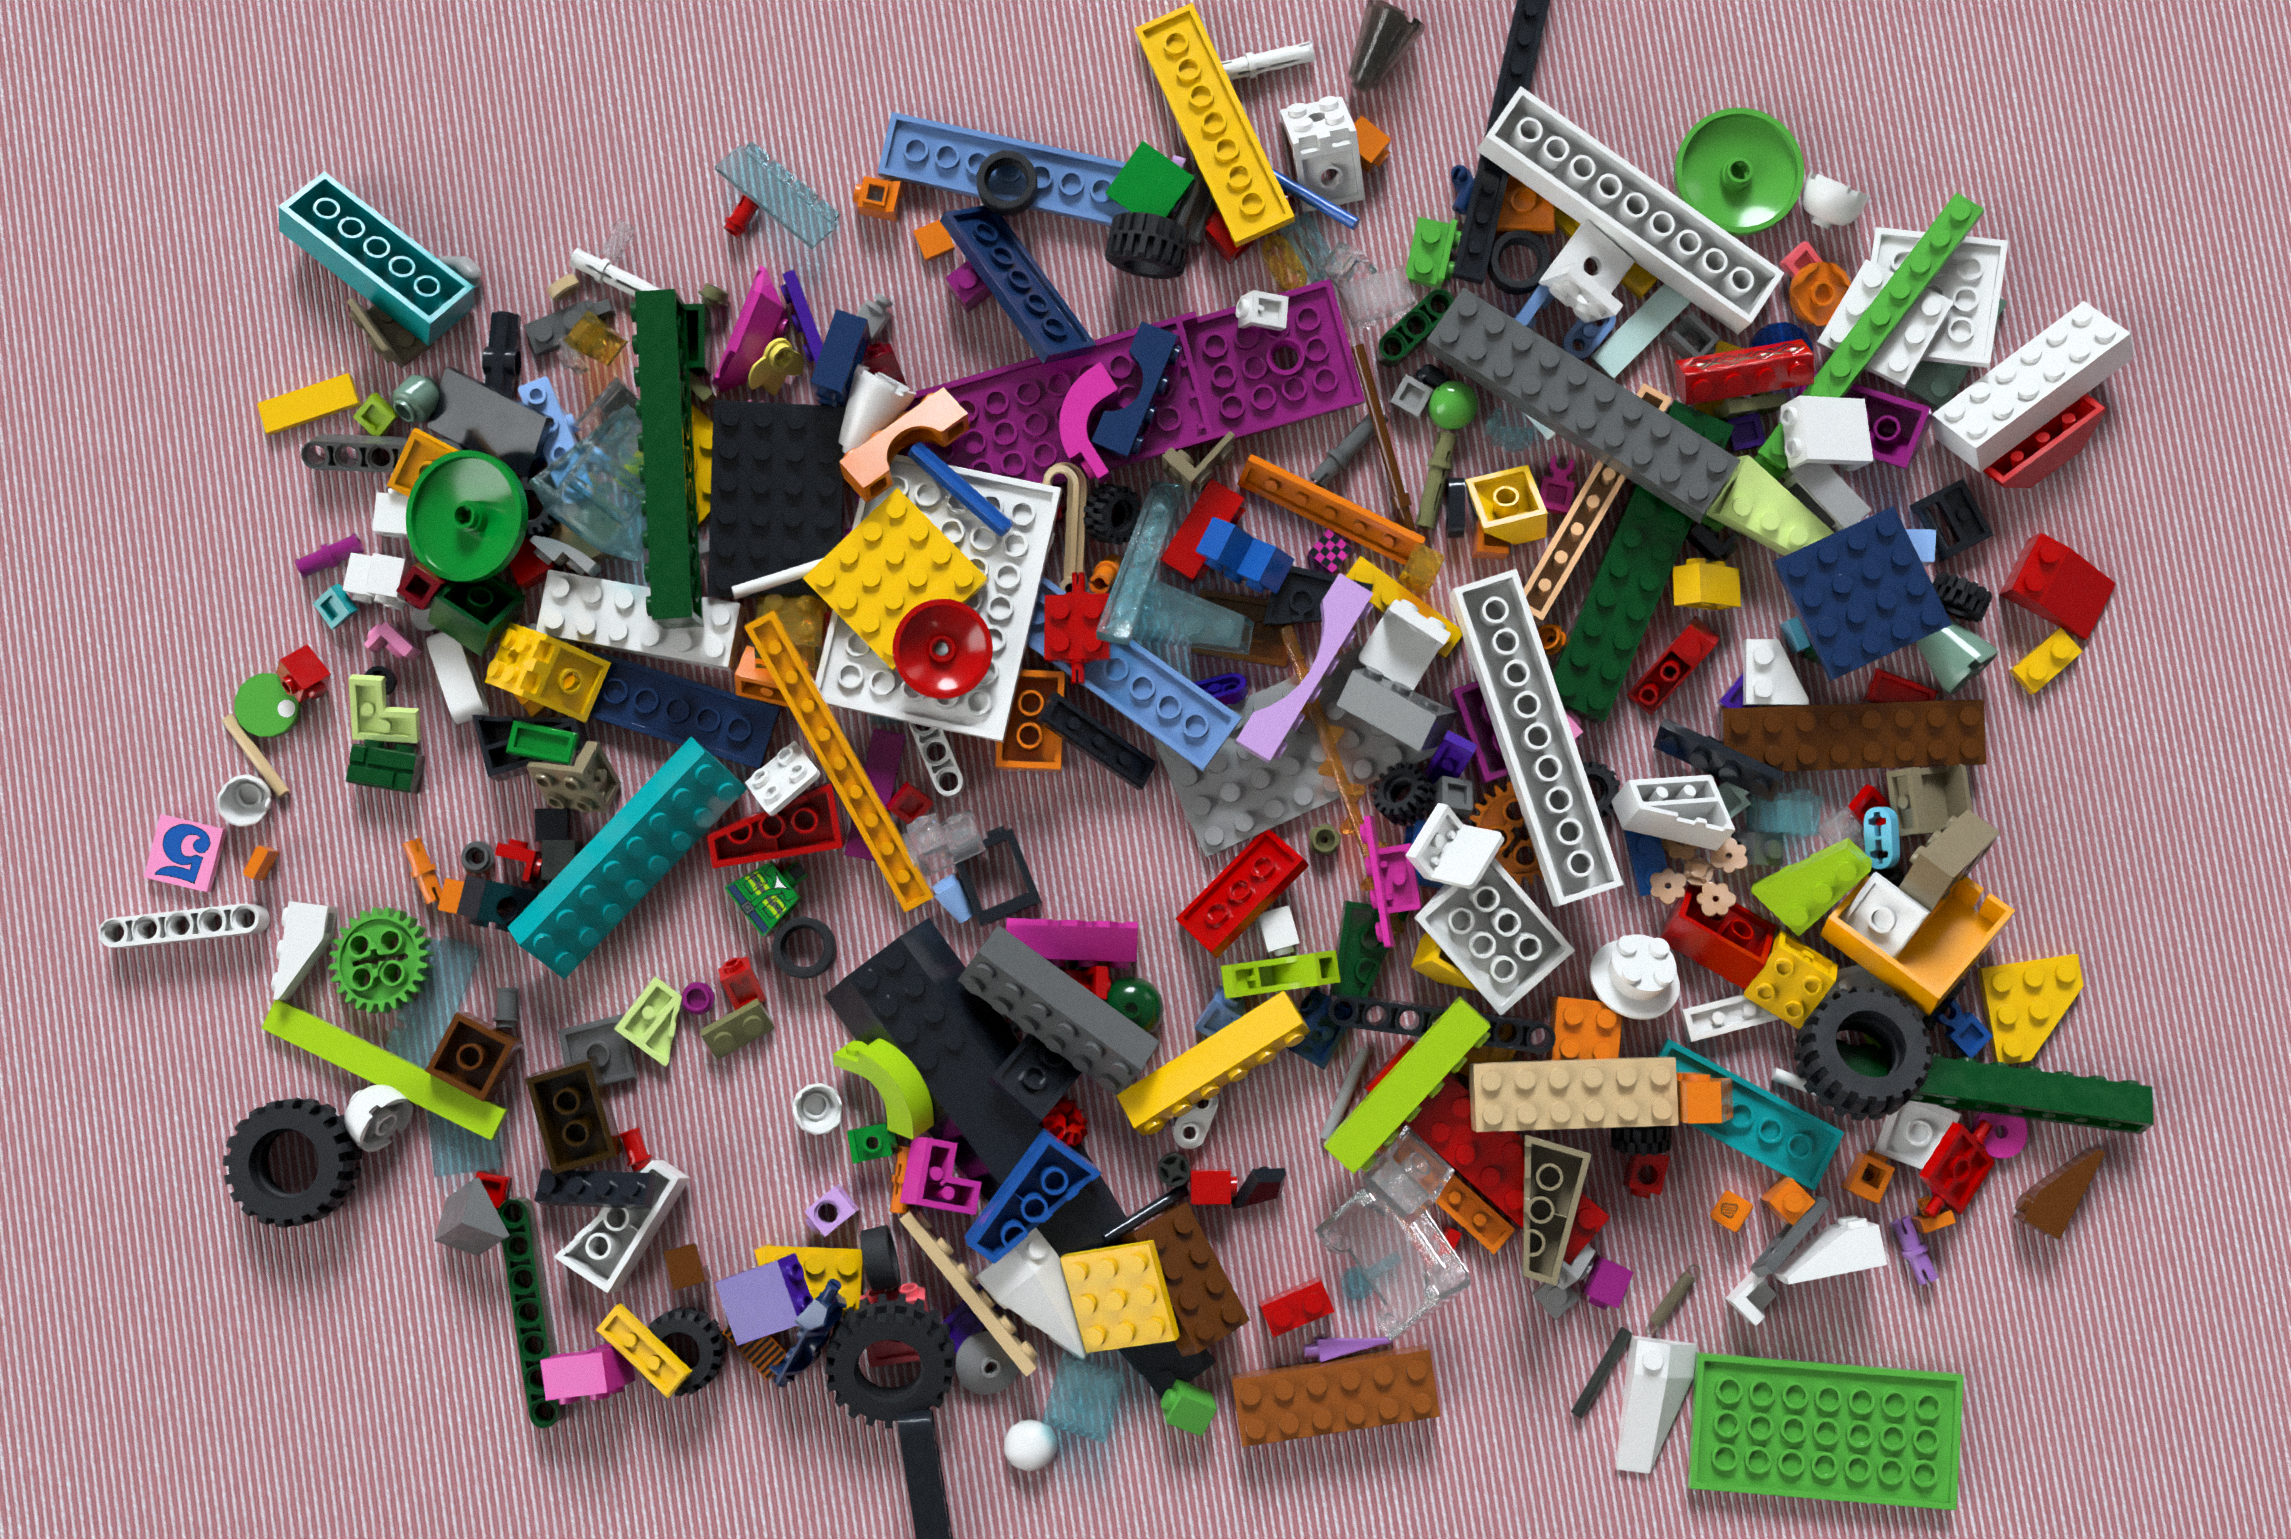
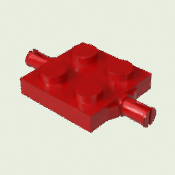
(1072, 628)
(1957, 1168)

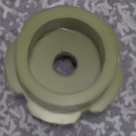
(714, 296)
(1333, 839)

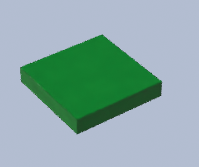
(1150, 183)

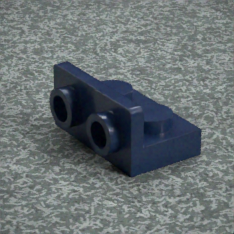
(1325, 1034)

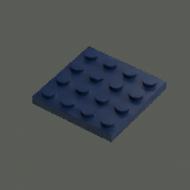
(1861, 593)

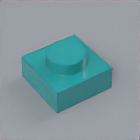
(335, 606)

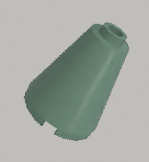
(1956, 655)

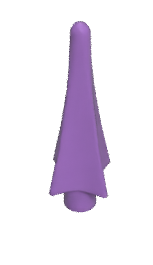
(1330, 1348)

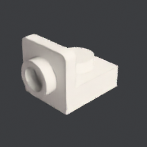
(1262, 310)

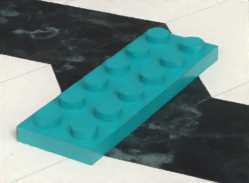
(1765, 1124)

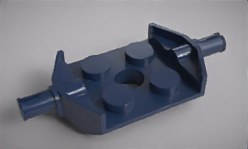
(813, 1335)

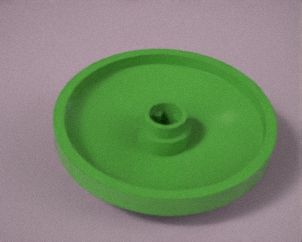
(1739, 170)

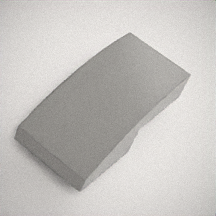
(559, 552)

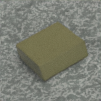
(701, 390)

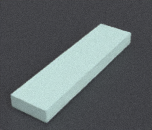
(1639, 331)

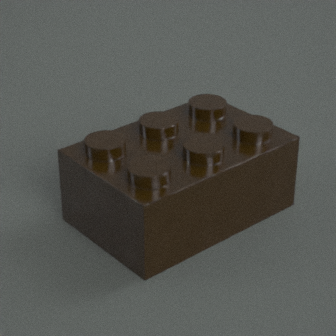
(574, 1114)

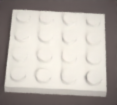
(1969, 279)

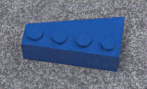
(1030, 1194)

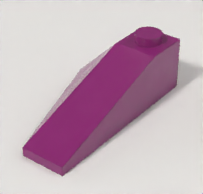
(1894, 424)

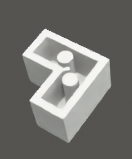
(376, 579)

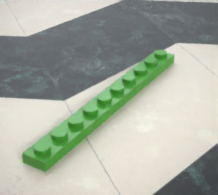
(1885, 312)

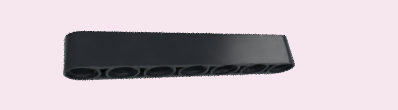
(1425, 1015)

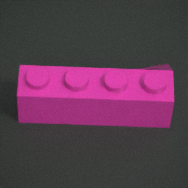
(1078, 940)

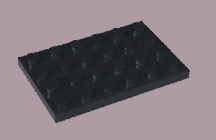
(772, 492)

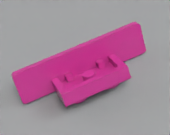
(1393, 879)

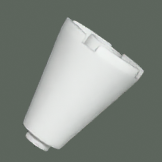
(871, 406)

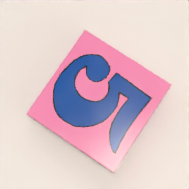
(185, 853)

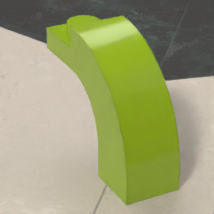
(1280, 974)
(896, 1079)

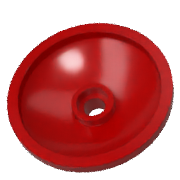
(967, 643)

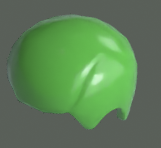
(1452, 405)

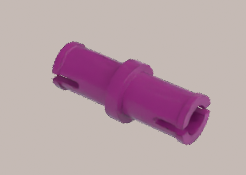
(329, 555)

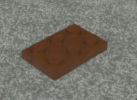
(1266, 642)

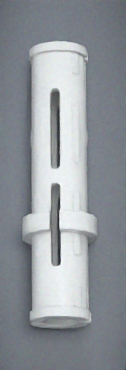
(1275, 59)
(605, 272)

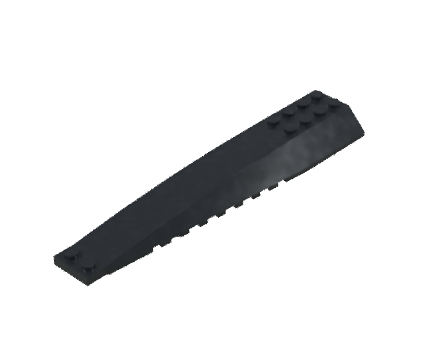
(957, 1045)

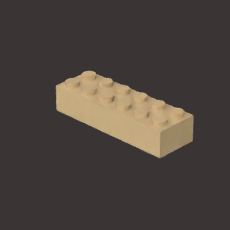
(1573, 1094)

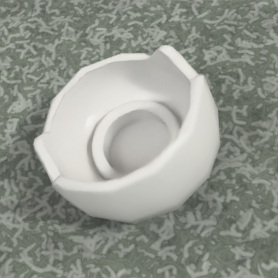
(244, 800)
(817, 1109)
(1030, 1445)

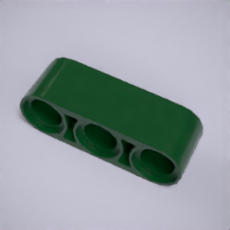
(1405, 340)

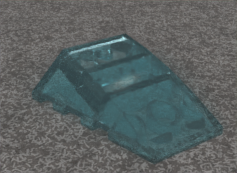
(598, 487)

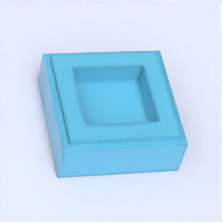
(1795, 635)

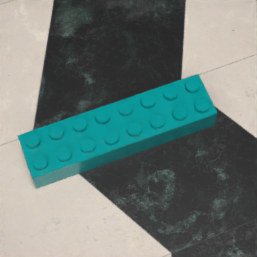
(626, 858)

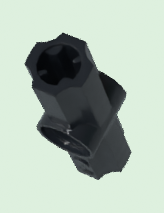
(502, 357)

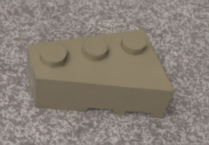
(1947, 858)

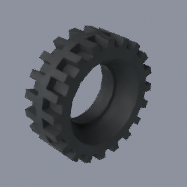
(895, 1322)

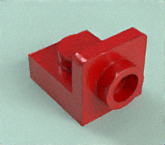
(740, 982)

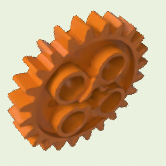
(1494, 816)

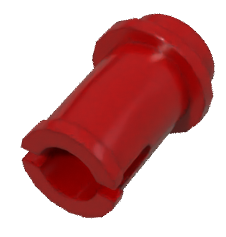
(741, 216)
(635, 1149)

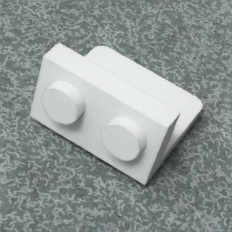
(1403, 643)
(783, 778)
(1453, 851)

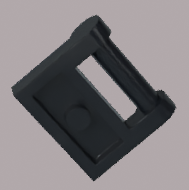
(1960, 515)

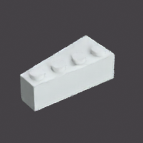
(619, 1236)

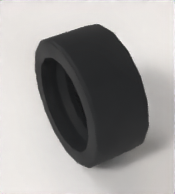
(1000, 159)
(1529, 240)
(783, 934)
(880, 1258)

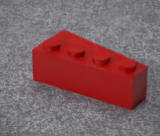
(802, 827)

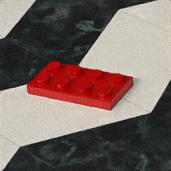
(1242, 892)

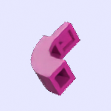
(1082, 402)

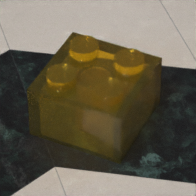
(803, 621)

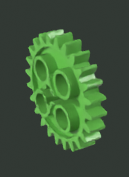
(379, 930)

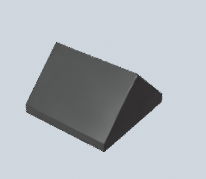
(470, 1220)

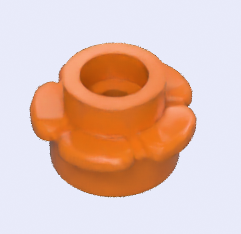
(1559, 638)

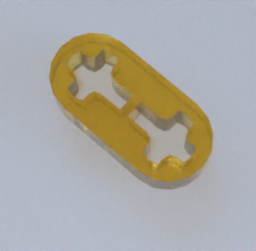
(1290, 260)

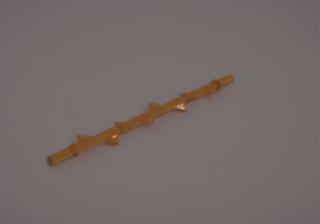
(1333, 766)

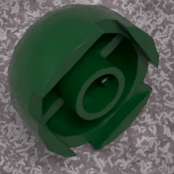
(1137, 1001)

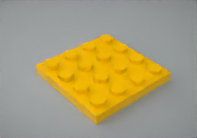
(888, 569)

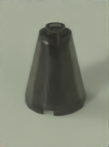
(1381, 44)

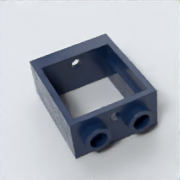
(839, 357)

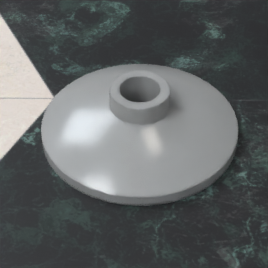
(971, 1360)

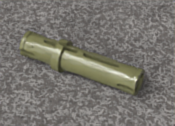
(1434, 488)

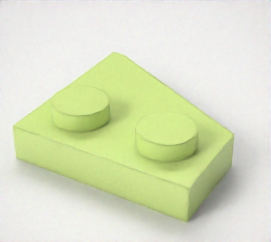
(652, 1020)

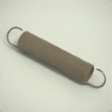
(1672, 1299)

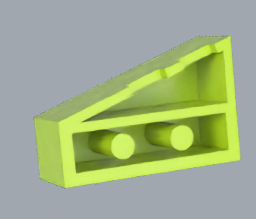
(1812, 886)

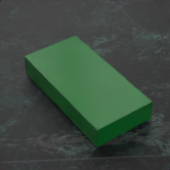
(543, 743)

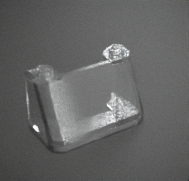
(1404, 1263)

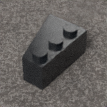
(494, 735)

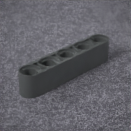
(366, 447)

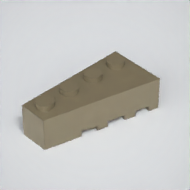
(1551, 1197)

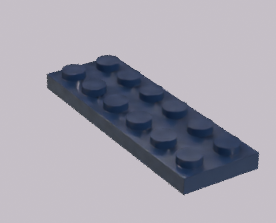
(1018, 284)
(682, 709)

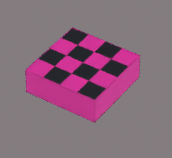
(1330, 551)

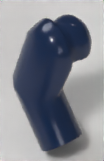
(1462, 181)

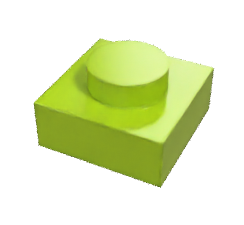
(376, 415)

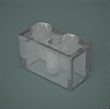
(1378, 297)

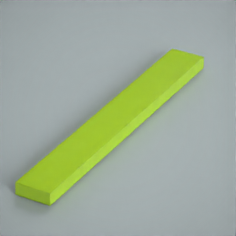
(383, 1068)

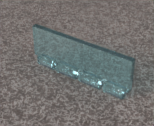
(771, 191)
(436, 1006)

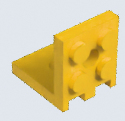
(536, 666)

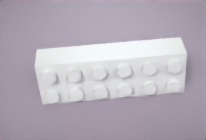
(2032, 386)
(616, 619)

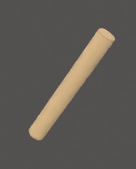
(255, 756)

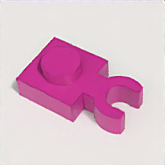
(1556, 490)

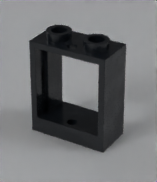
(1013, 905)

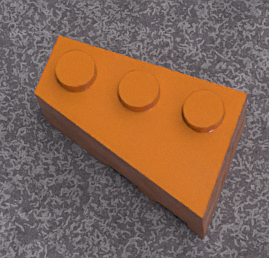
(1704, 1098)

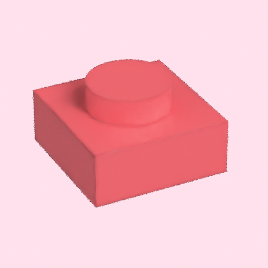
(1798, 258)

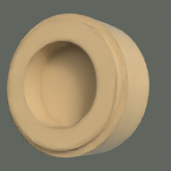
(563, 287)

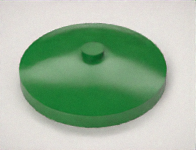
(466, 516)

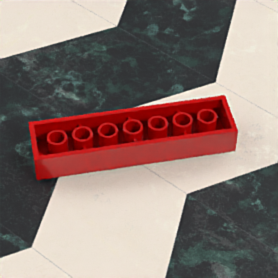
(1485, 1159)

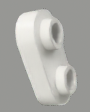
(1197, 1118)

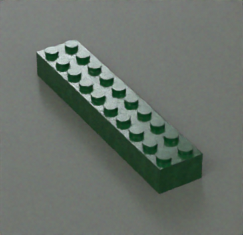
(668, 459)
(1625, 589)

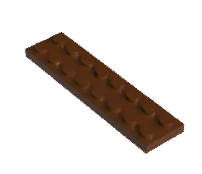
(1859, 735)

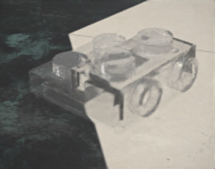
(942, 844)

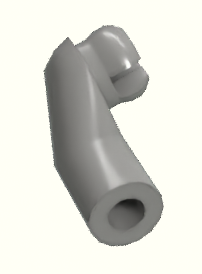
(465, 267)

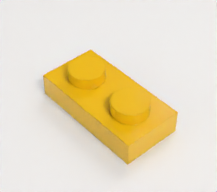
(2045, 661)

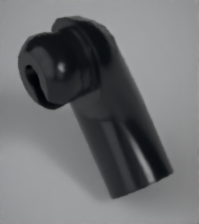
(1432, 375)

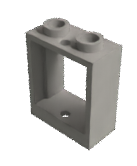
(1825, 495)

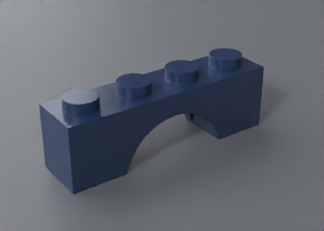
(1121, 429)

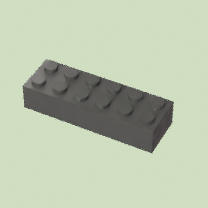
(1058, 1011)

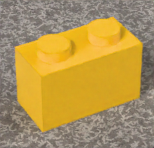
(1706, 585)

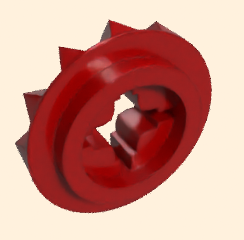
(1056, 1122)

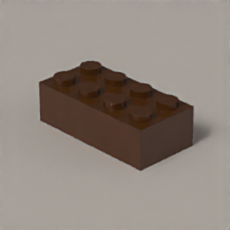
(1195, 1280)

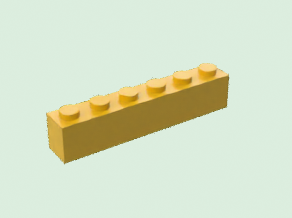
(1213, 1064)

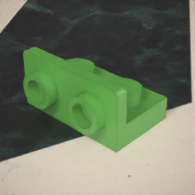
(1431, 251)

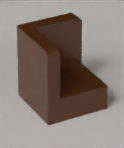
(685, 1266)

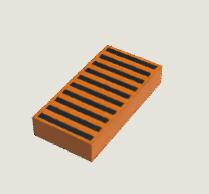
(760, 1352)

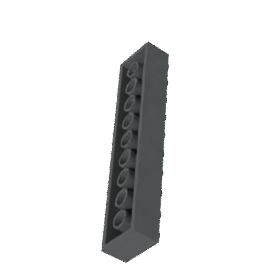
(1582, 405)

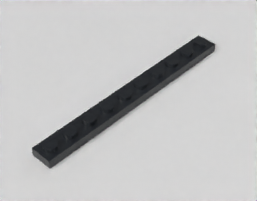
(1490, 179)

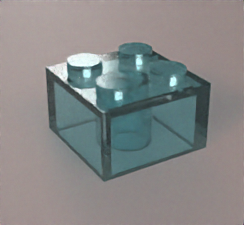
(1083, 1397)

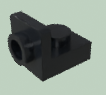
(1707, 543)

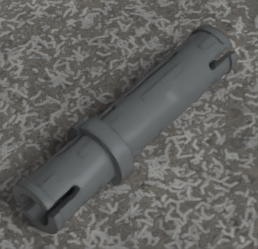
(1339, 458)

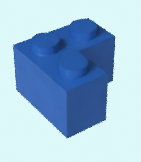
(1243, 557)

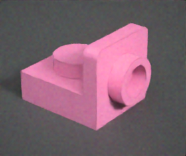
(398, 643)

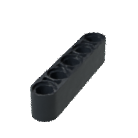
(924, 1475)

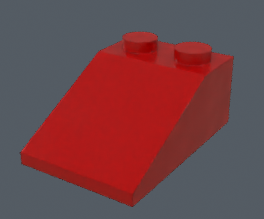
(2058, 585)

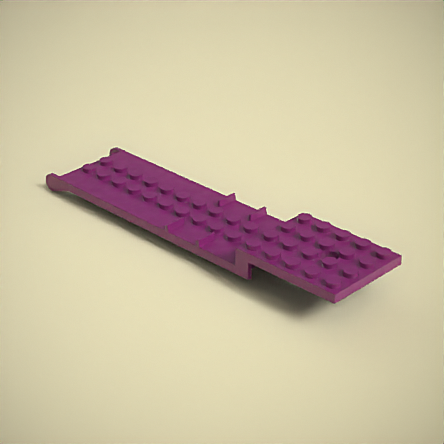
(1216, 387)

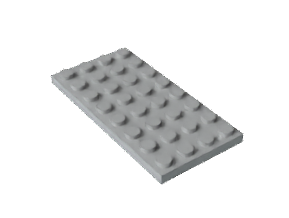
(1247, 796)

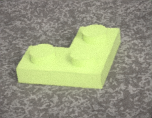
(372, 717)

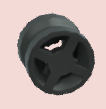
(1172, 1174)

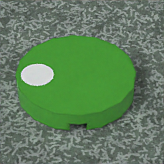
(266, 707)

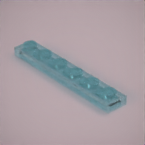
(1140, 563)

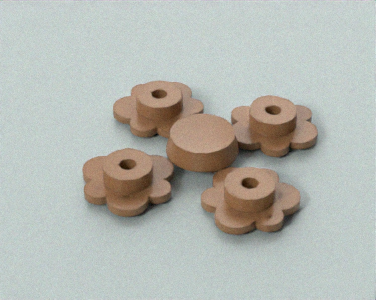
(1699, 873)

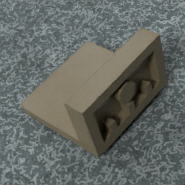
(387, 335)
(1180, 469)
(583, 787)

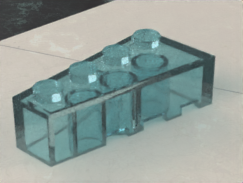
(1190, 621)

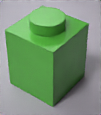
(1188, 1407)

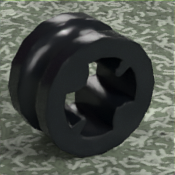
(391, 678)

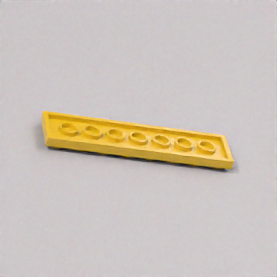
(1214, 125)

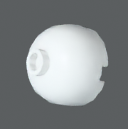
(1831, 201)
(375, 1115)

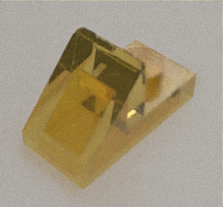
(595, 339)
(1421, 569)

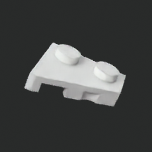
(1769, 675)

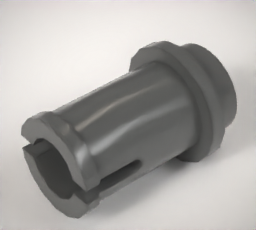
(506, 1008)

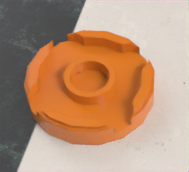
(1818, 292)

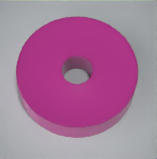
(2014, 1134)

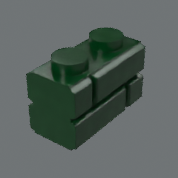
(385, 768)

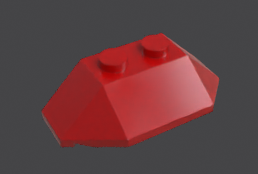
(2048, 446)

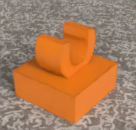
(1926, 1224)

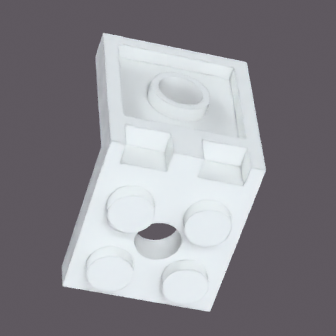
(1324, 140)
(1585, 293)

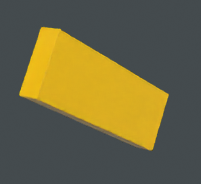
(309, 404)
(644, 1350)

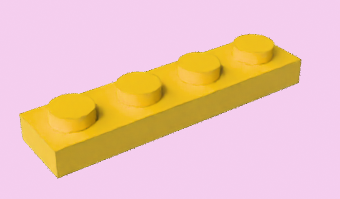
(1386, 590)

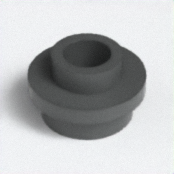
(468, 853)

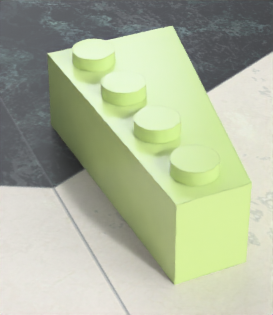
(1766, 511)

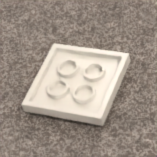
(1910, 339)

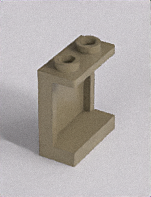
(1928, 797)

